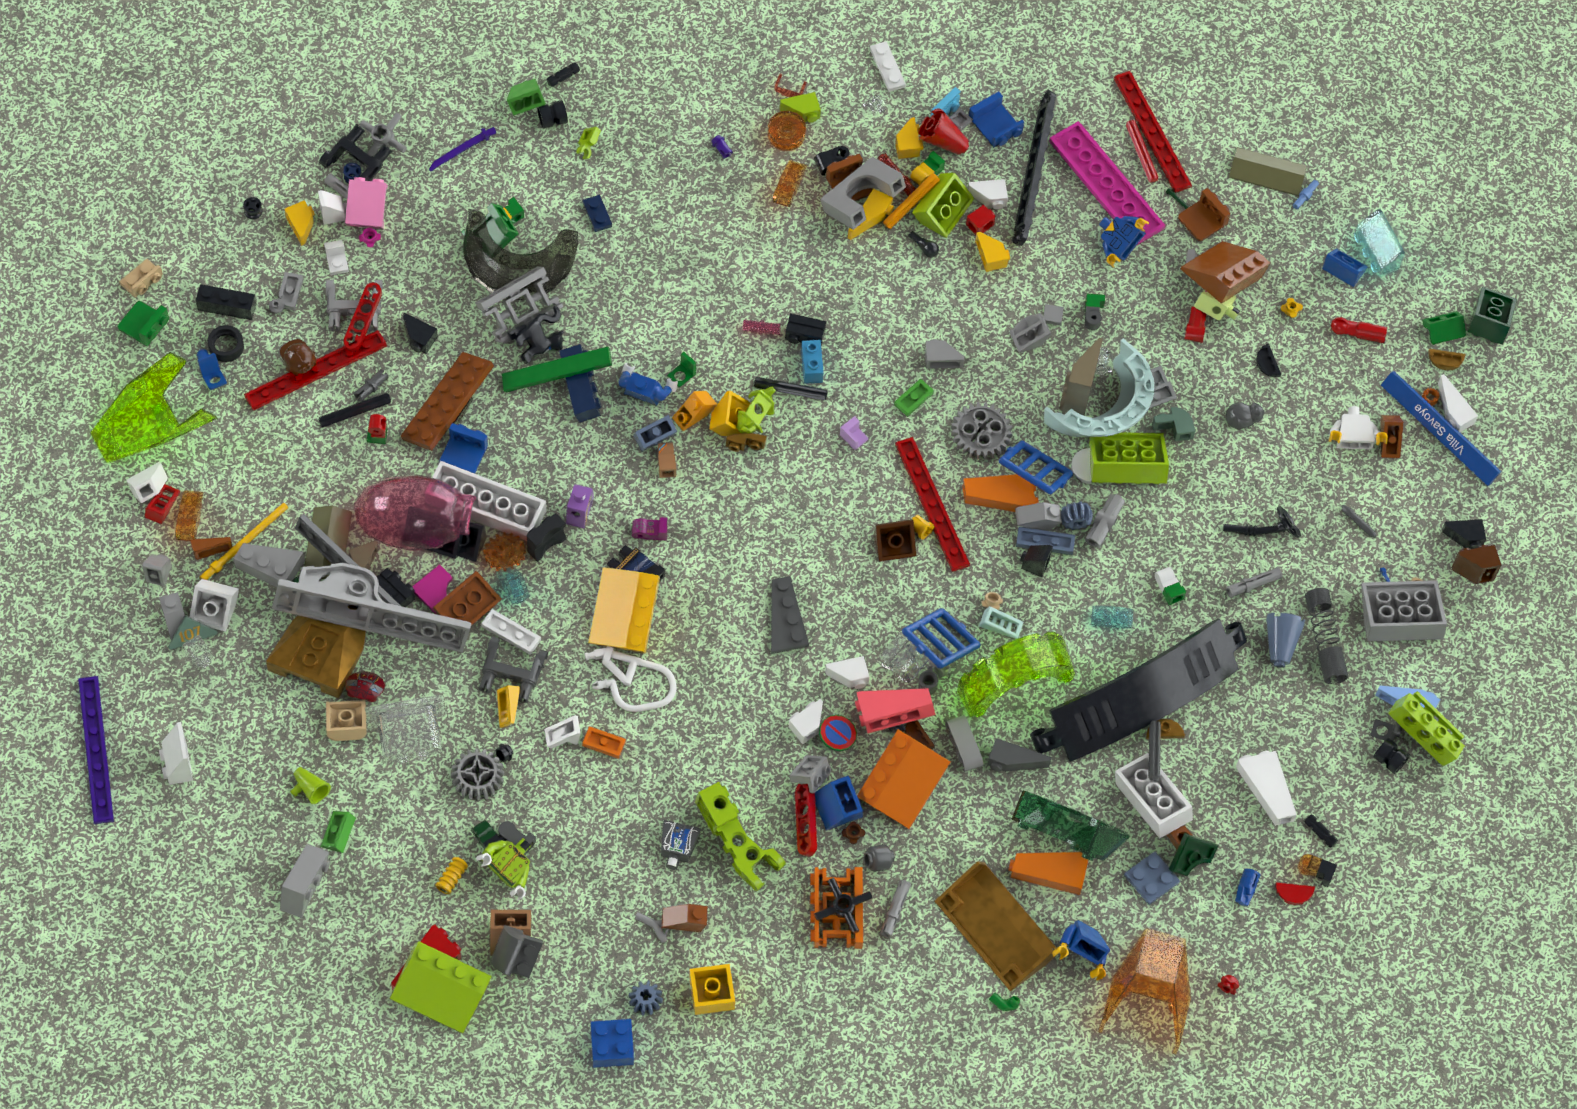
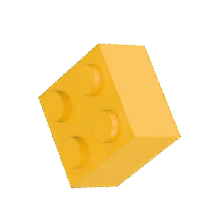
(712, 989)

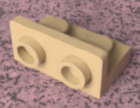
(141, 278)

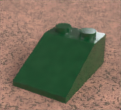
(1492, 315)

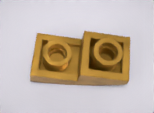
(739, 441)

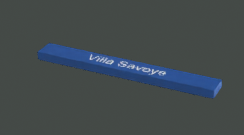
(1441, 428)

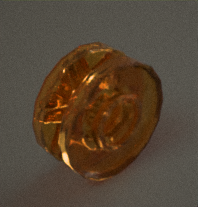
(786, 140)

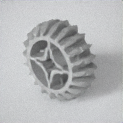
(495, 773)

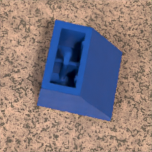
(838, 803)

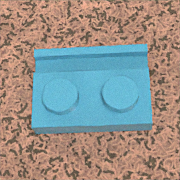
(949, 102)

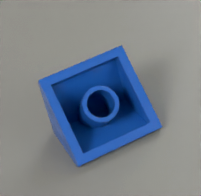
(1344, 267)

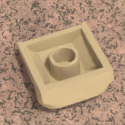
(346, 720)

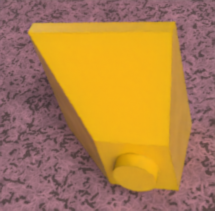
(724, 415)

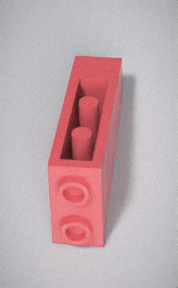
(893, 707)

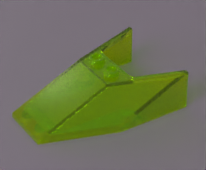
(142, 415)

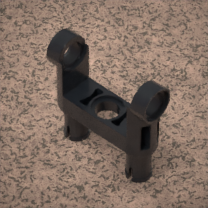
(348, 145)

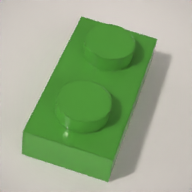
(914, 397)

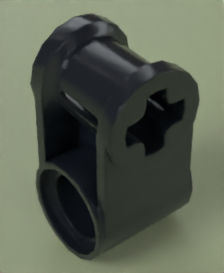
(827, 157)

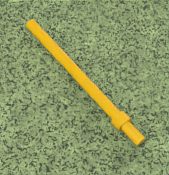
(216, 565)

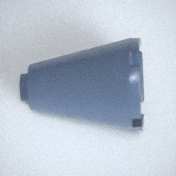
(1283, 637)

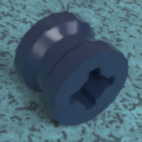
(351, 169)

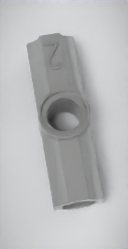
(1105, 520)

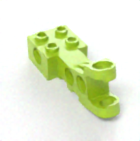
(725, 824)

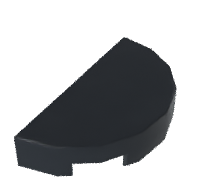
(1267, 363)

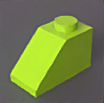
(804, 105)

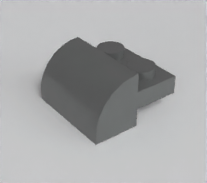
(515, 952)

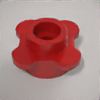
(1229, 984)

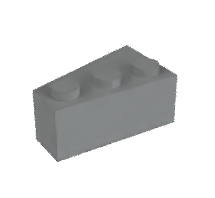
(269, 562)
(303, 880)

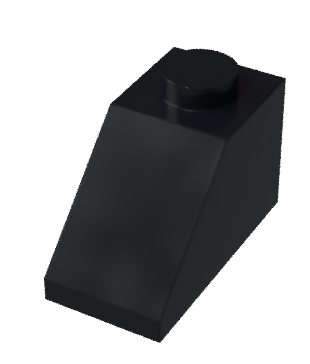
(419, 334)
(1466, 532)
(1036, 559)

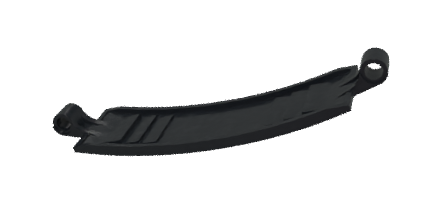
(1143, 693)

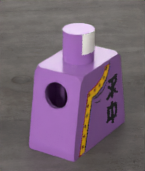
(581, 502)

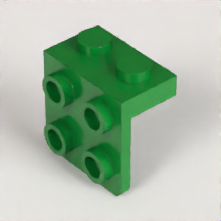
(144, 322)

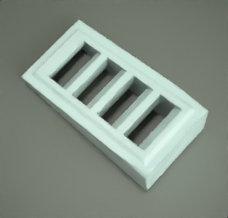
(990, 611)

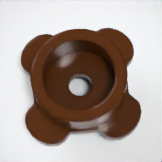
(853, 838)

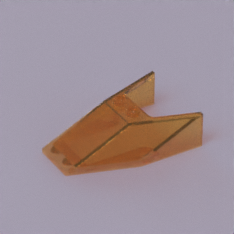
(1155, 970)

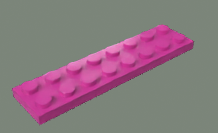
(1104, 177)

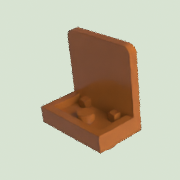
(840, 170)
(1205, 216)

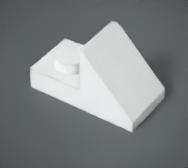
(336, 257)
(563, 732)

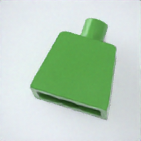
(525, 97)

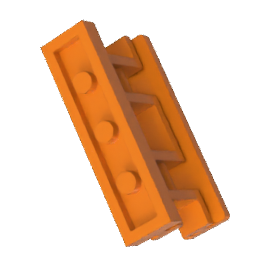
(820, 905)

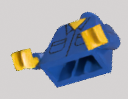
(1121, 236)
(1087, 943)

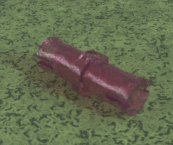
(761, 327)

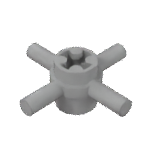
(388, 139)

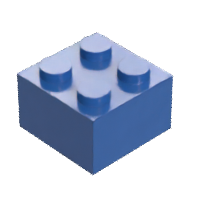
(612, 1043)

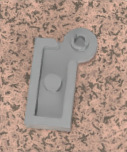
(288, 293)

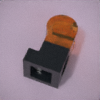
(1317, 867)

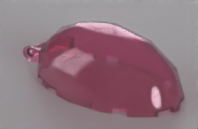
(413, 512)

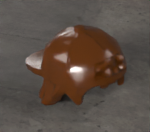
(297, 356)

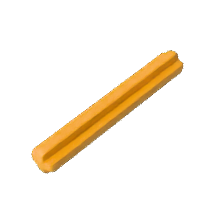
(911, 201)

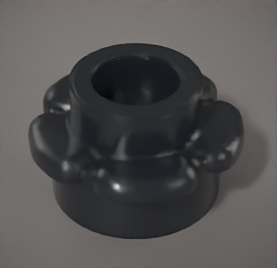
(504, 750)

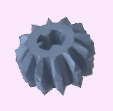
(1076, 515)
(653, 998)

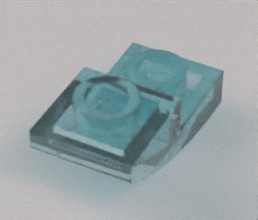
(1112, 616)

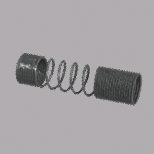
(1330, 658)

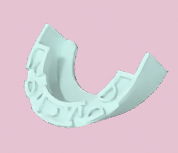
(1130, 408)

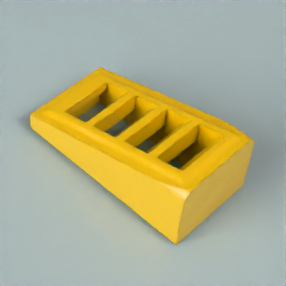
(507, 704)

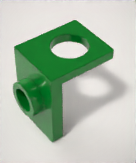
(687, 366)

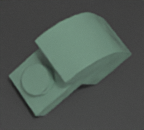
(1178, 420)

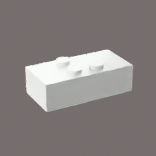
(1156, 801)

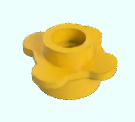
(1289, 311)

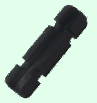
(563, 74)
(1321, 831)

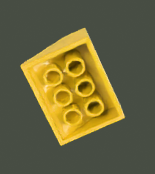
(624, 609)

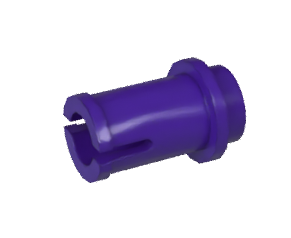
(721, 146)

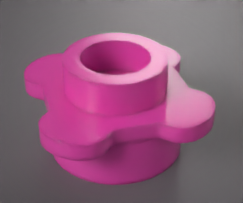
(369, 232)

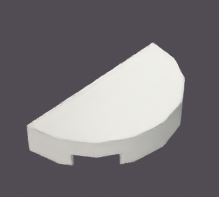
(1081, 465)

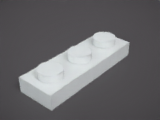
(887, 66)
(511, 631)

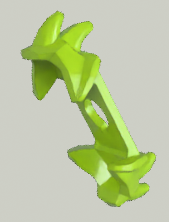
(749, 421)

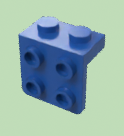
(465, 448)

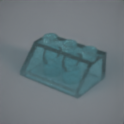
(1379, 244)

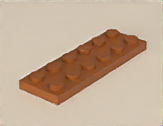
(447, 401)

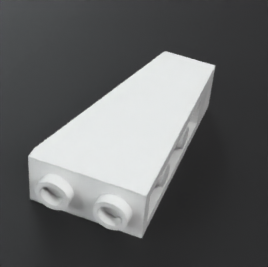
(1268, 784)

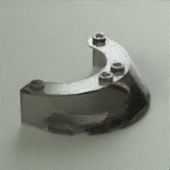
(497, 267)

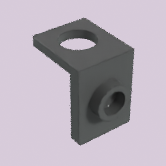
(1393, 730)

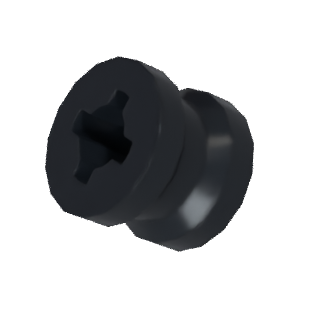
(255, 204)

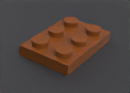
(469, 600)

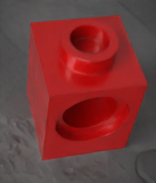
(980, 219)

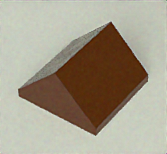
(895, 540)

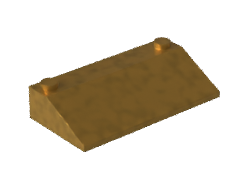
(996, 925)

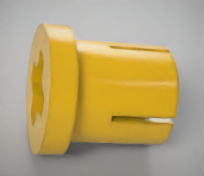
(922, 527)

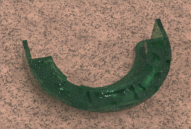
(1089, 836)

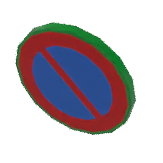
(837, 733)

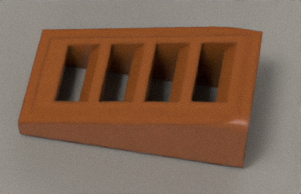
(210, 546)

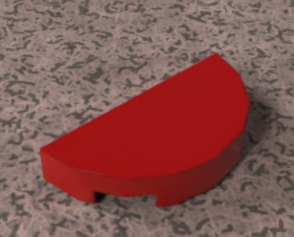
(1294, 893)

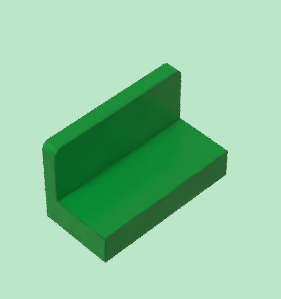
(1445, 327)

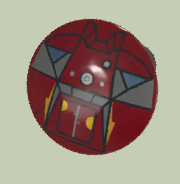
(365, 686)

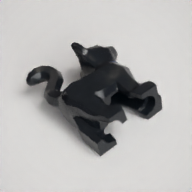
(535, 336)

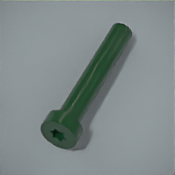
(1178, 199)

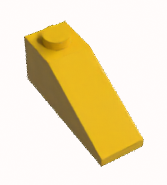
(875, 209)

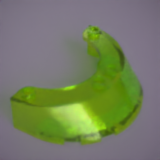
(1011, 667)

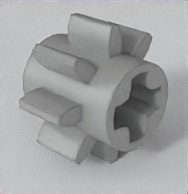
(940, 672)

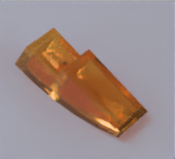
(789, 183)
(189, 515)

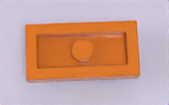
(604, 742)

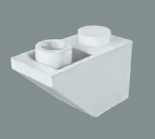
(147, 482)
(806, 723)

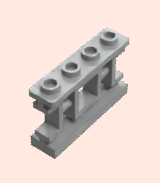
(512, 292)

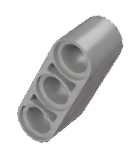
(965, 743)

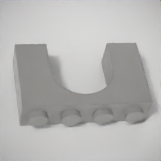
(870, 175)

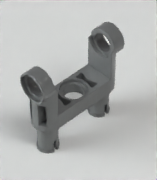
(493, 669)

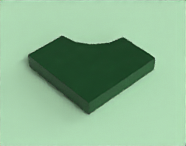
(1191, 853)

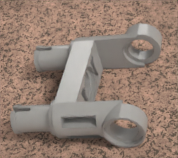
(340, 308)

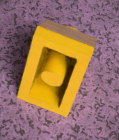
(300, 219)
(991, 252)

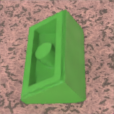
(338, 831)

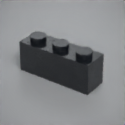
(226, 302)

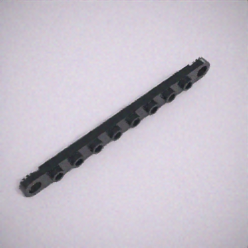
(1034, 167)

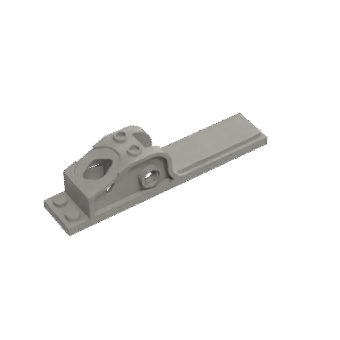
(359, 587)

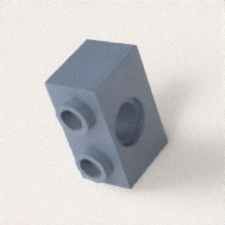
(655, 433)

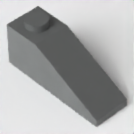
(1012, 757)

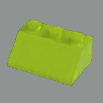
(944, 204)

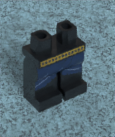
(636, 561)

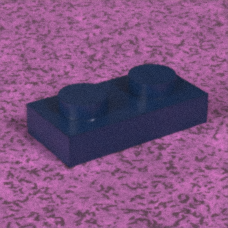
(597, 213)

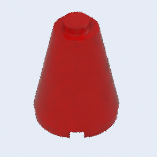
(943, 133)

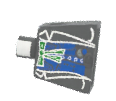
(678, 842)

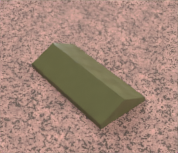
(1267, 171)
(336, 525)

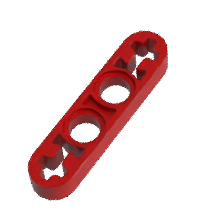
(361, 316)
(805, 841)

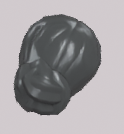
(1243, 415)

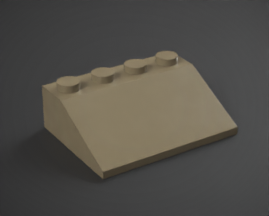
(1080, 380)

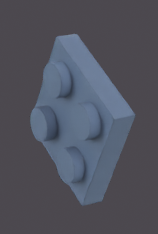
(1152, 878)

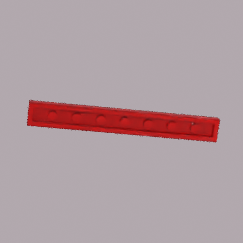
(1152, 131)
(324, 366)
(932, 504)

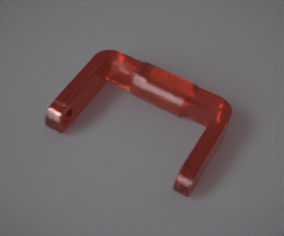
(785, 92)

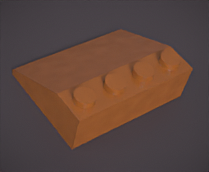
(1226, 269)

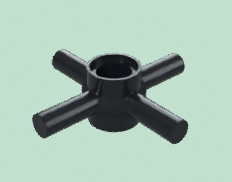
(843, 898)

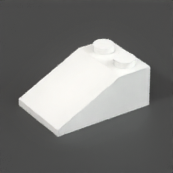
(176, 756)

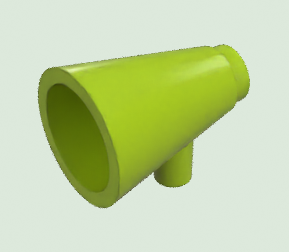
(312, 786)

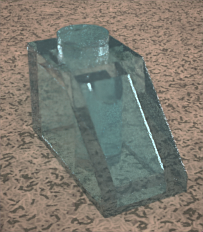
(513, 585)

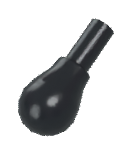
(928, 247)

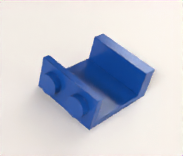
(995, 120)

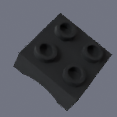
(545, 535)

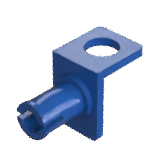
(210, 369)

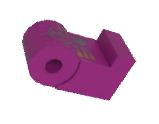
(650, 529)

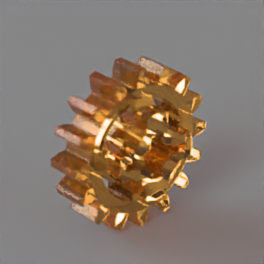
(504, 551)

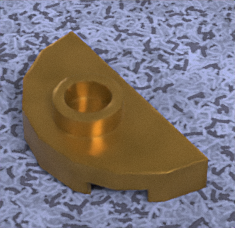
(1446, 360)
(1169, 729)

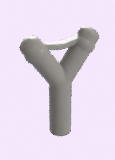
(655, 924)

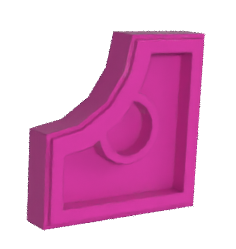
(433, 587)

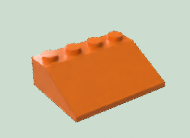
(903, 779)

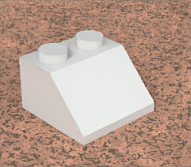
(213, 604)

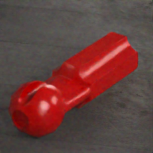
(1359, 329)

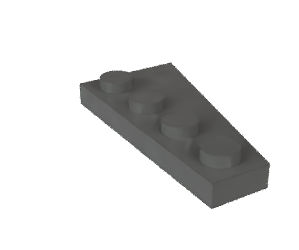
(786, 620)

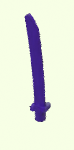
(484, 135)

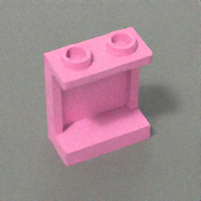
(366, 203)

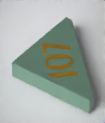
(188, 630)

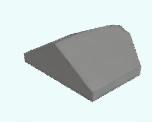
(1030, 333)

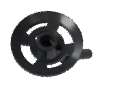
(1286, 524)

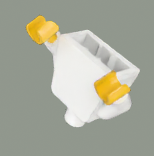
(1356, 431)

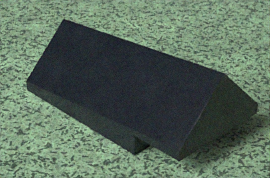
(465, 545)

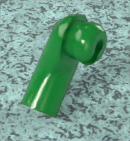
(1005, 1004)

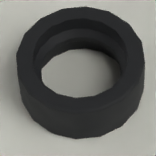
(227, 356)

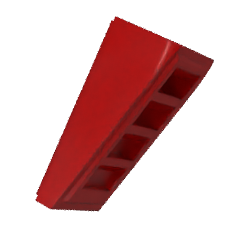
(156, 513)

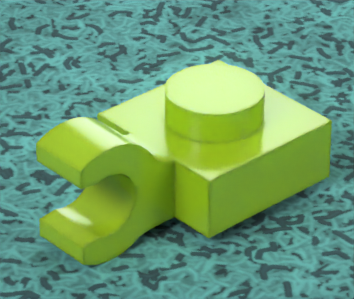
(588, 138)

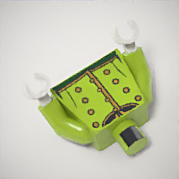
(508, 863)

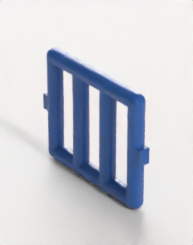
(1036, 454)
(950, 656)

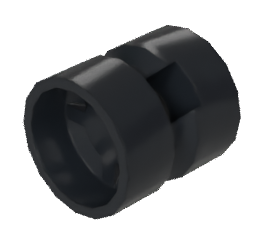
(552, 114)
(1391, 756)

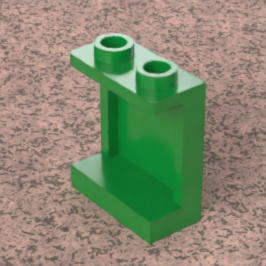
(499, 225)

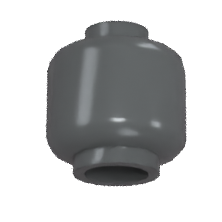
(878, 858)

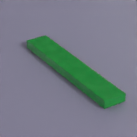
(556, 369)

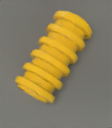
(451, 875)

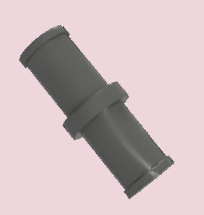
(371, 385)

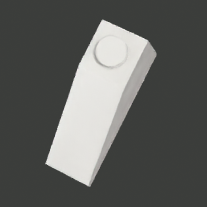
(1455, 407)

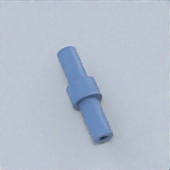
(1305, 194)

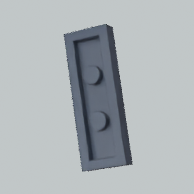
(1061, 542)

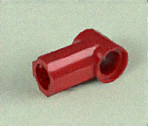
(1195, 328)

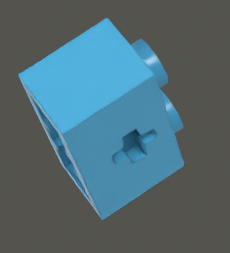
(812, 361)

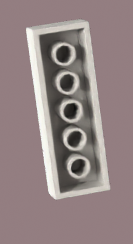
(495, 503)

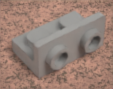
(811, 771)

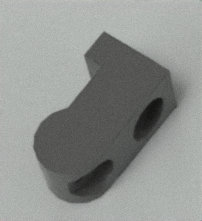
(509, 832)

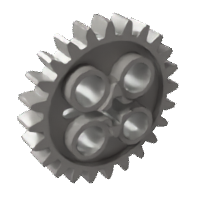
(995, 439)

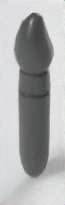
(1359, 521)

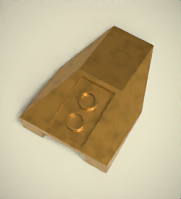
(318, 653)

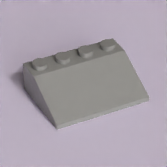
(1403, 611)

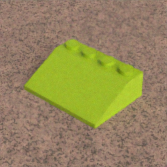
(1129, 458)
(440, 987)

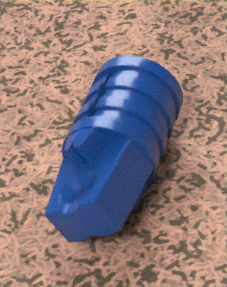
(1247, 886)

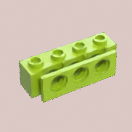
(1424, 720)

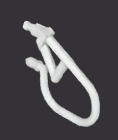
(608, 653)

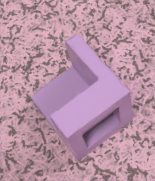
(852, 434)

